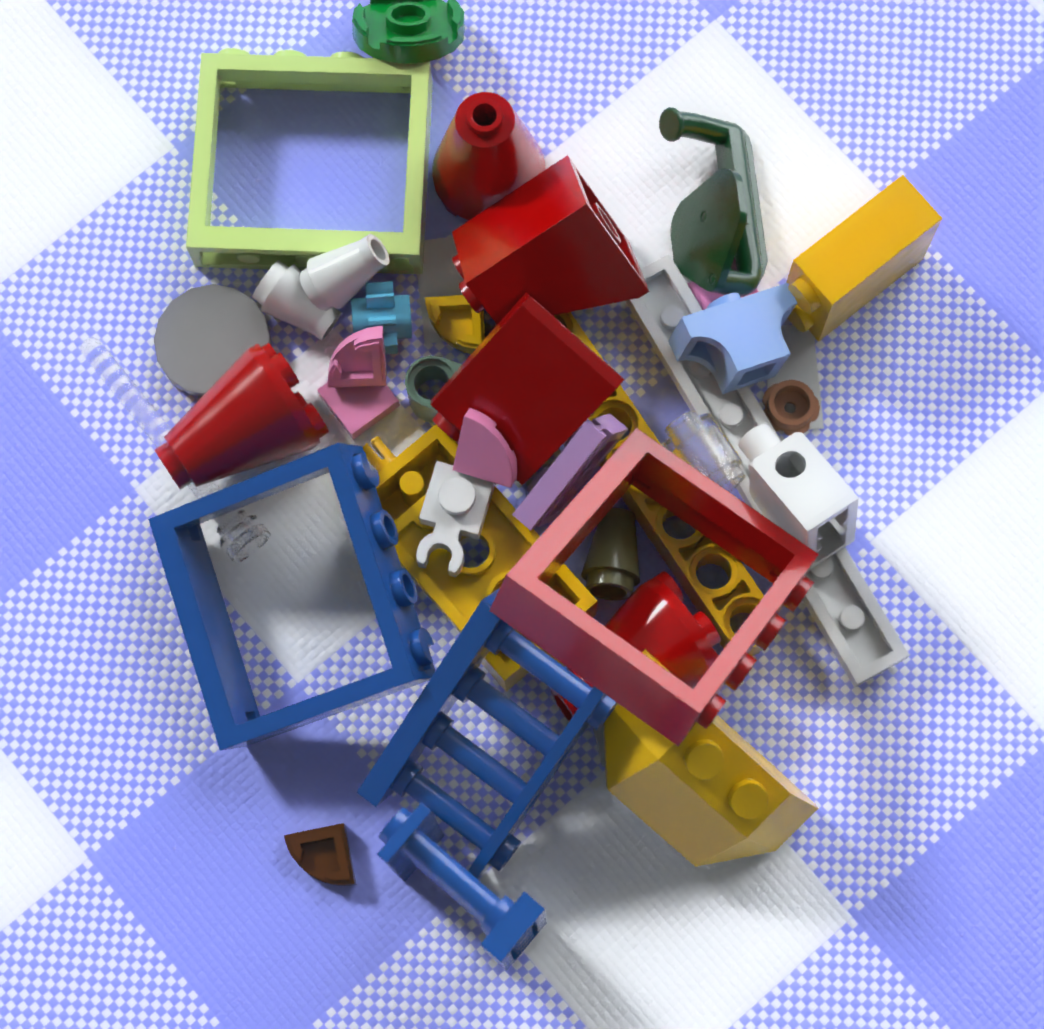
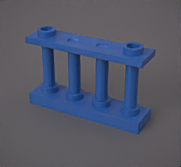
(432, 728)
(412, 844)

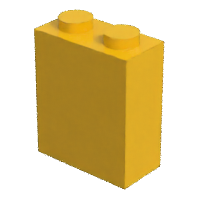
(861, 258)

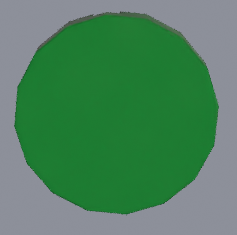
(408, 29)

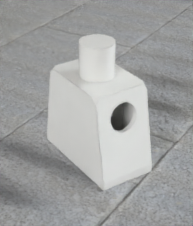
(800, 491)

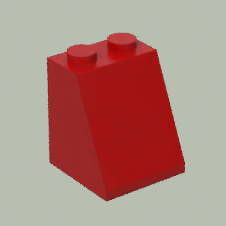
(547, 242)
(530, 382)

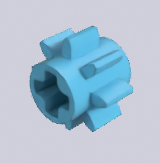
(385, 310)

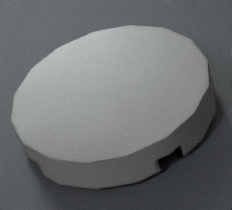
(206, 334)

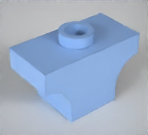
(737, 337)

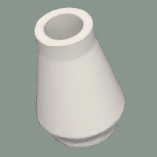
(341, 273)
(285, 299)

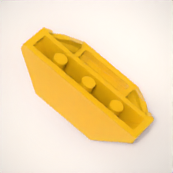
(707, 796)

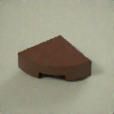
(323, 854)

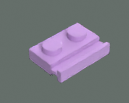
(561, 480)

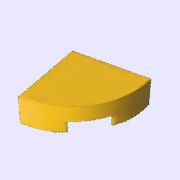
(456, 322)

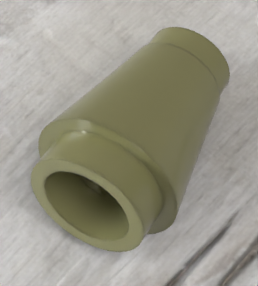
(612, 559)

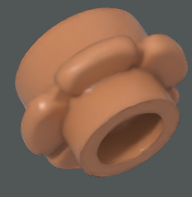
(795, 393)

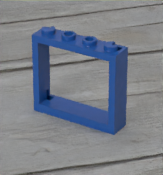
(206, 618)

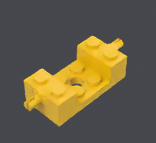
(402, 494)

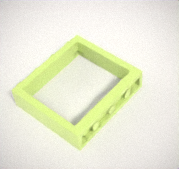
(294, 70)

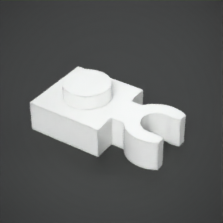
(454, 507)

